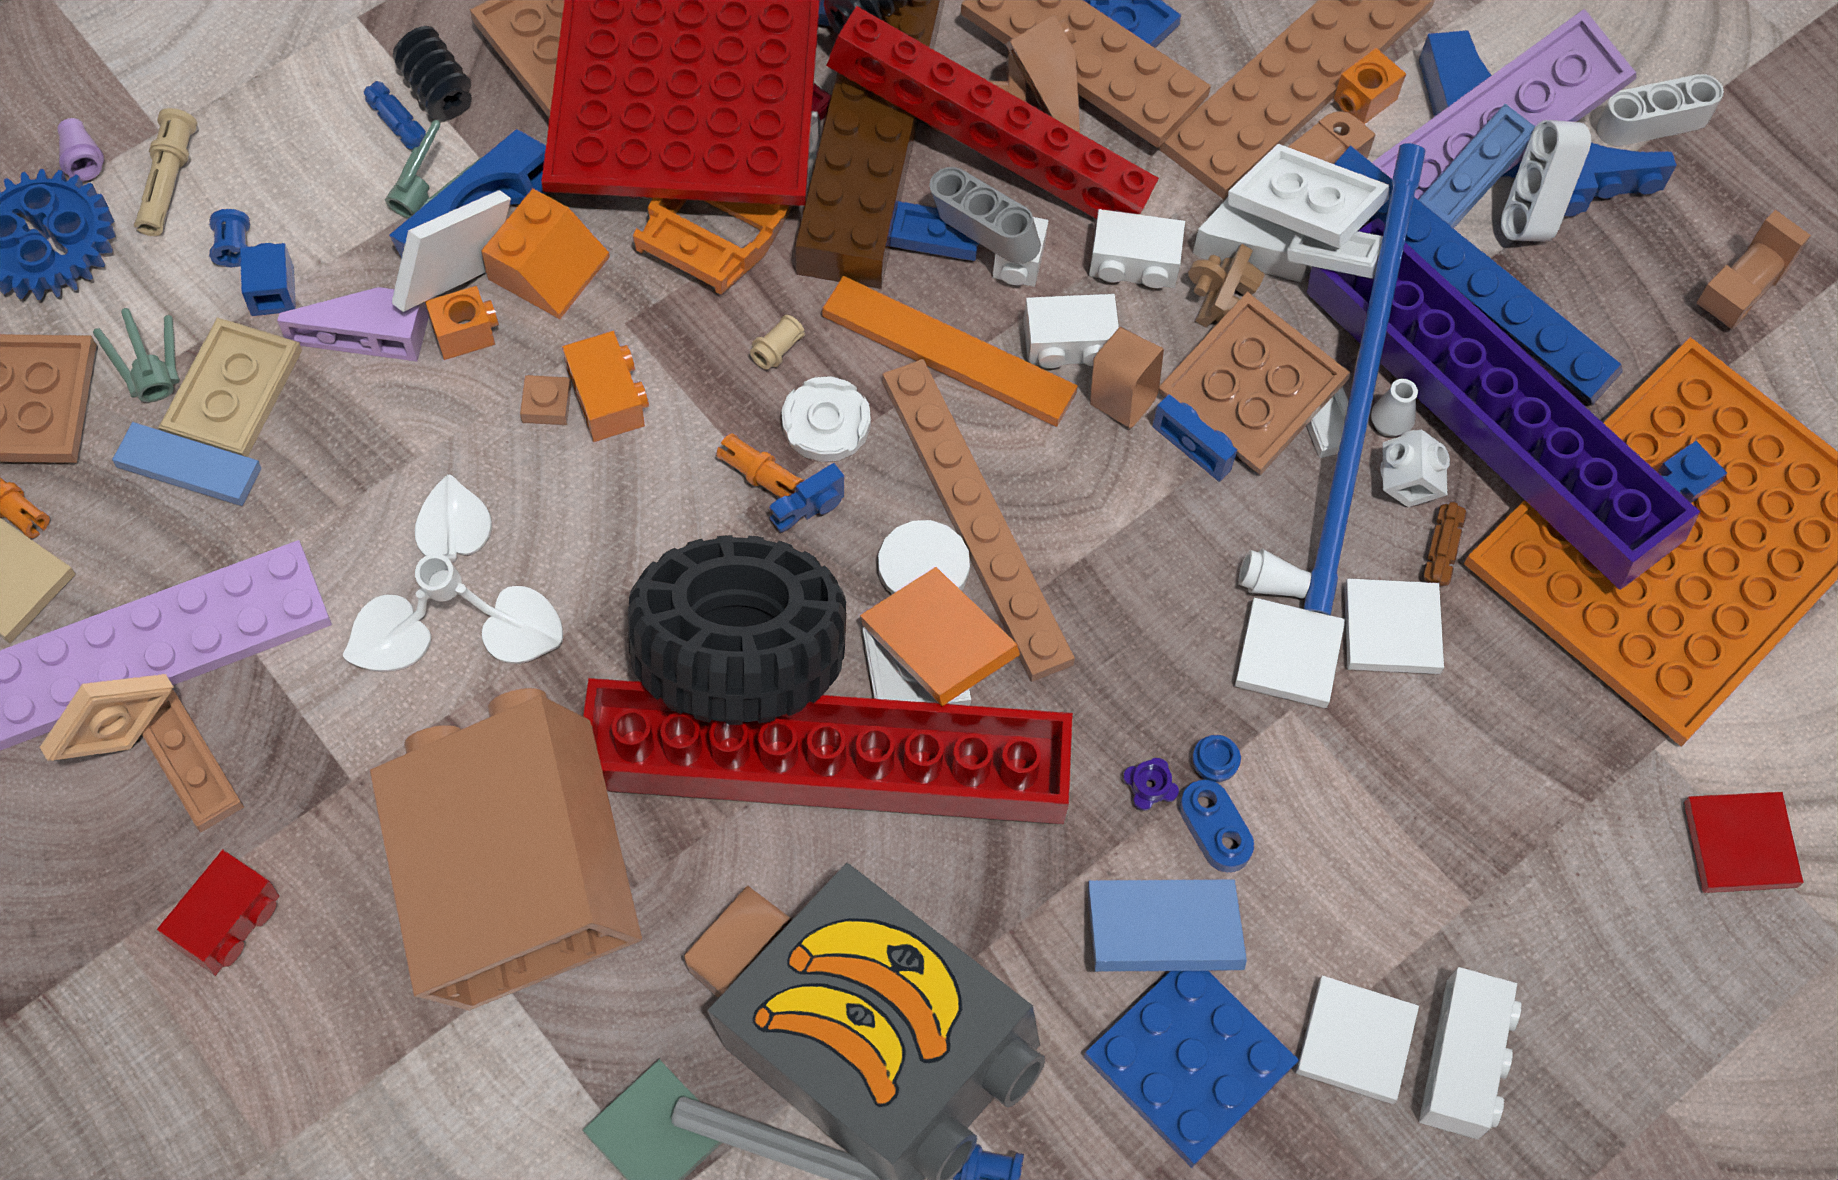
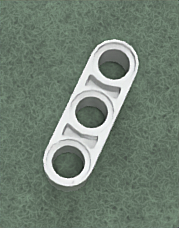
(1659, 110)
(1545, 180)

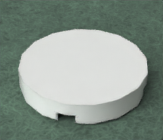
(826, 419)
(919, 548)

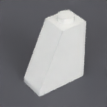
(1269, 241)

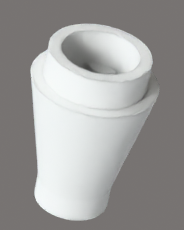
(1396, 409)
(1272, 575)

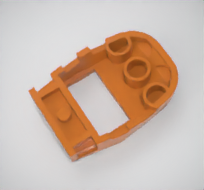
(702, 251)

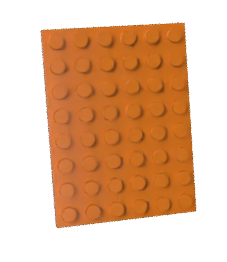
(1722, 597)

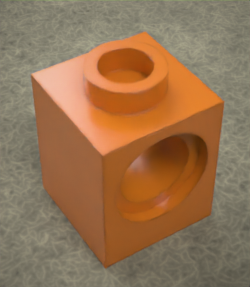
(1369, 86)
(457, 338)

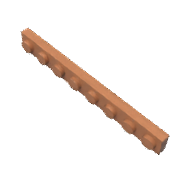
(978, 520)

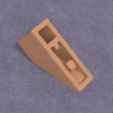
(1050, 68)

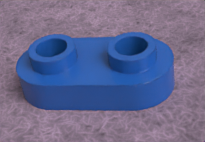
(1215, 823)

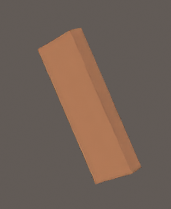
(190, 765)

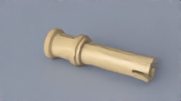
(167, 156)

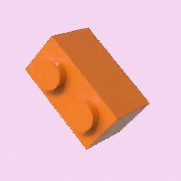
(605, 386)

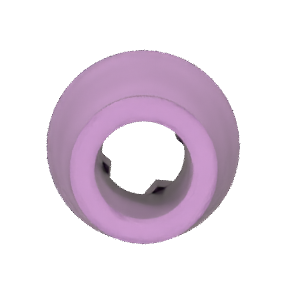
(78, 151)

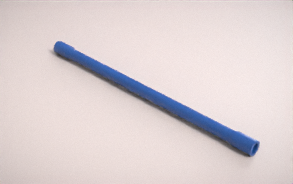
(1324, 575)

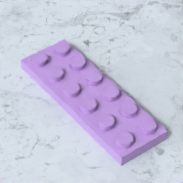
(1552, 80)

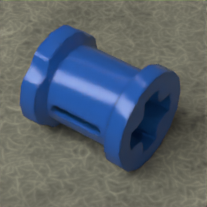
(228, 236)

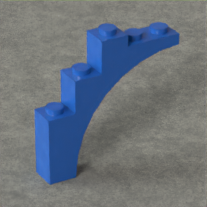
(1454, 69)

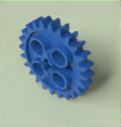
(58, 210)

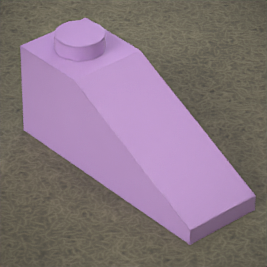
(359, 324)

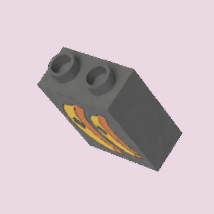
(880, 1031)

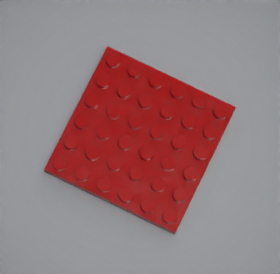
(684, 100)

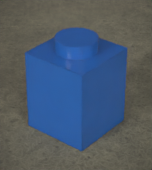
(267, 279)

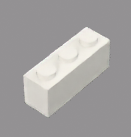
(1470, 1054)

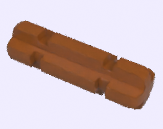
(1445, 544)

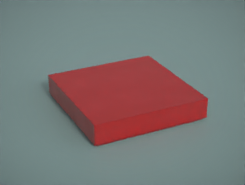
(1743, 842)

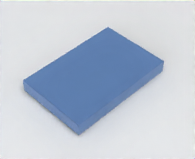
(1166, 925)

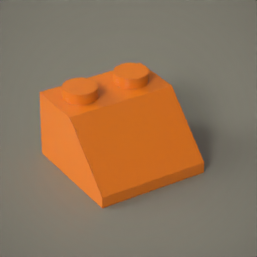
(544, 254)

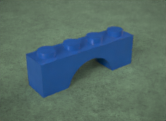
(511, 167)

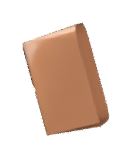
(1126, 376)
(735, 940)

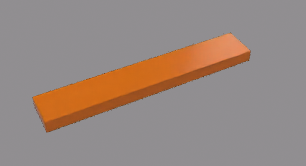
(950, 351)

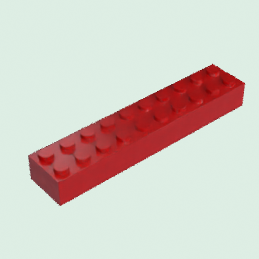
(841, 755)

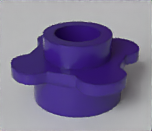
(1154, 770)

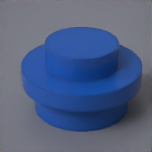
(1216, 758)

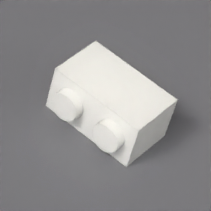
(1137, 249)
(1068, 328)

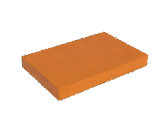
(939, 636)

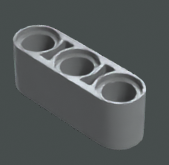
(985, 215)

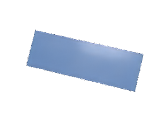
(1478, 166)
(187, 463)

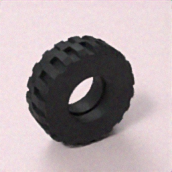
(737, 629)

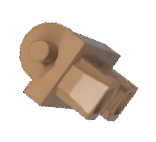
(1222, 281)

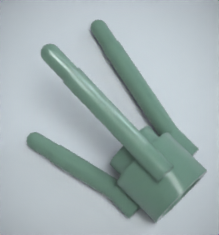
(410, 190)
(149, 377)

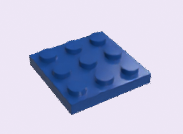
(1190, 1061)

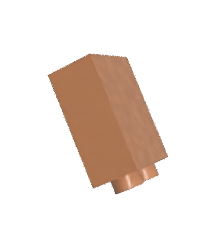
(503, 852)

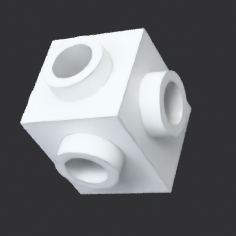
(1414, 468)

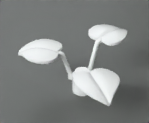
(449, 523)

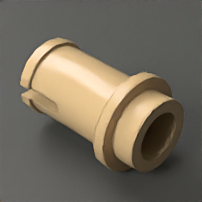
(768, 350)

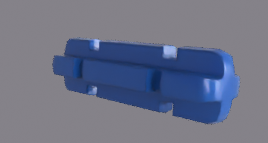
(394, 114)

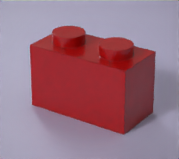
(219, 913)

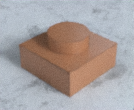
(545, 400)

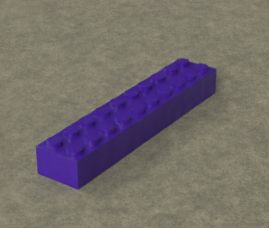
(1517, 417)

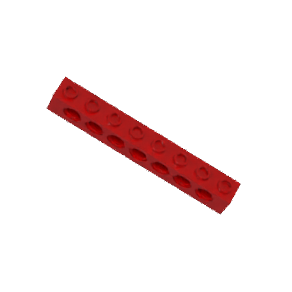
(987, 118)

